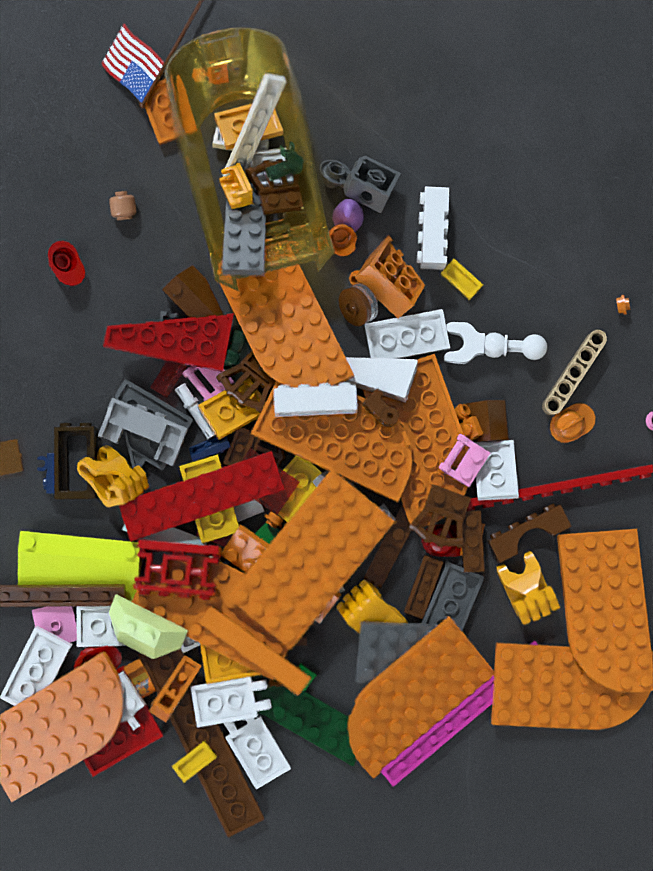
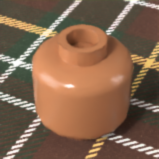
(122, 205)

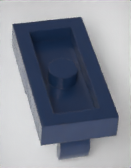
(209, 447)
(48, 482)

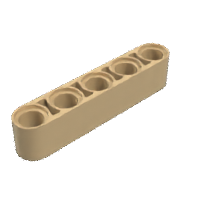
(582, 367)

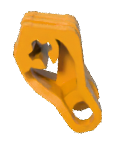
(112, 477)
(528, 590)
(367, 606)

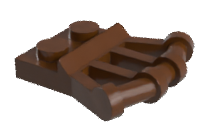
(276, 198)
(251, 370)
(243, 442)
(446, 504)

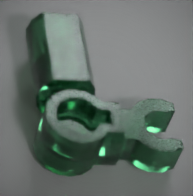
(293, 164)
(234, 348)

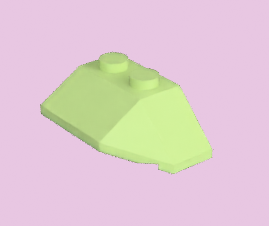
(144, 629)

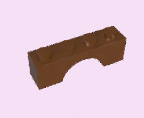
(505, 544)

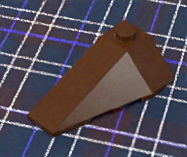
(193, 294)

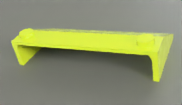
(77, 561)

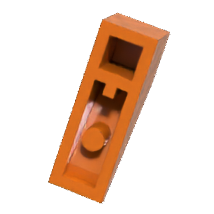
(175, 688)

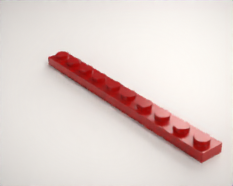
(568, 485)

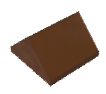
(491, 418)

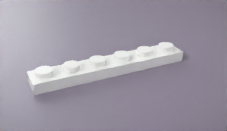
(256, 121)

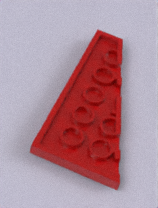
(186, 341)

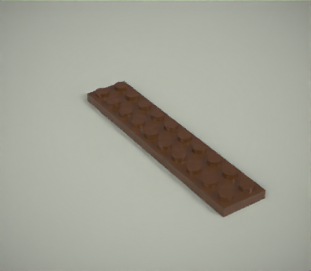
(221, 777)

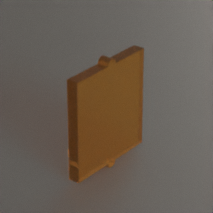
(10, 457)

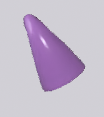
(348, 213)

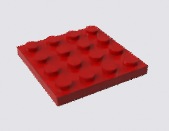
(125, 739)

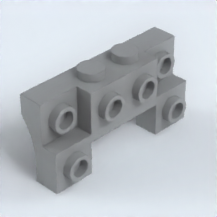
(141, 422)

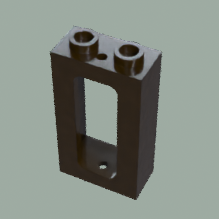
(61, 459)

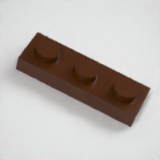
(472, 542)
(423, 587)

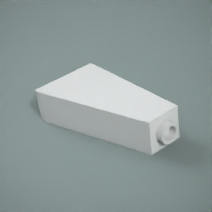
(390, 376)

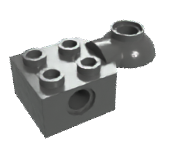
(366, 183)

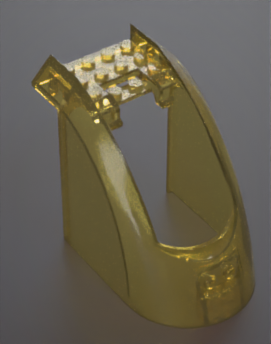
(197, 92)

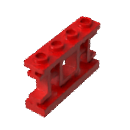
(179, 553)

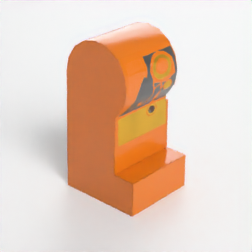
(140, 678)

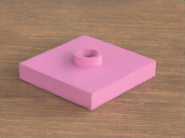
(58, 621)

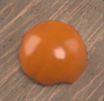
(343, 239)

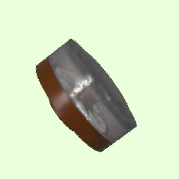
(358, 304)

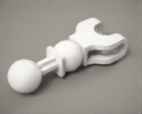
(492, 345)

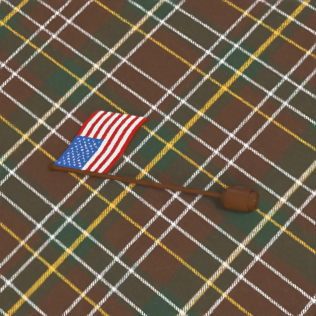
(136, 63)

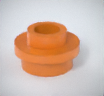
(623, 304)
(274, 520)

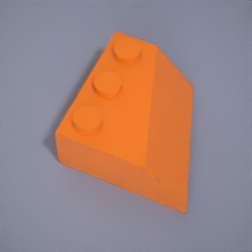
(391, 279)

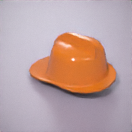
(572, 422)

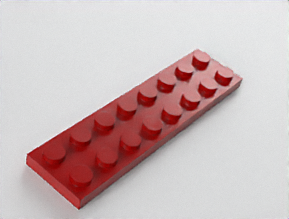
(201, 496)

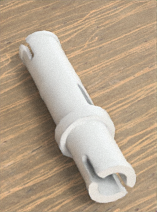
(191, 404)

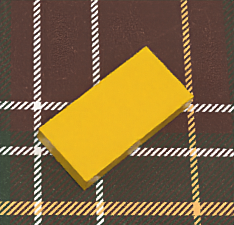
(461, 279)
(194, 761)

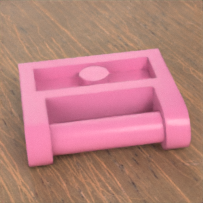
(210, 375)
(470, 463)

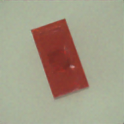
(168, 377)

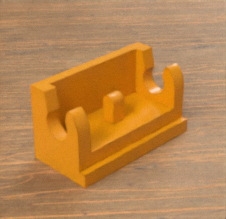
(236, 187)

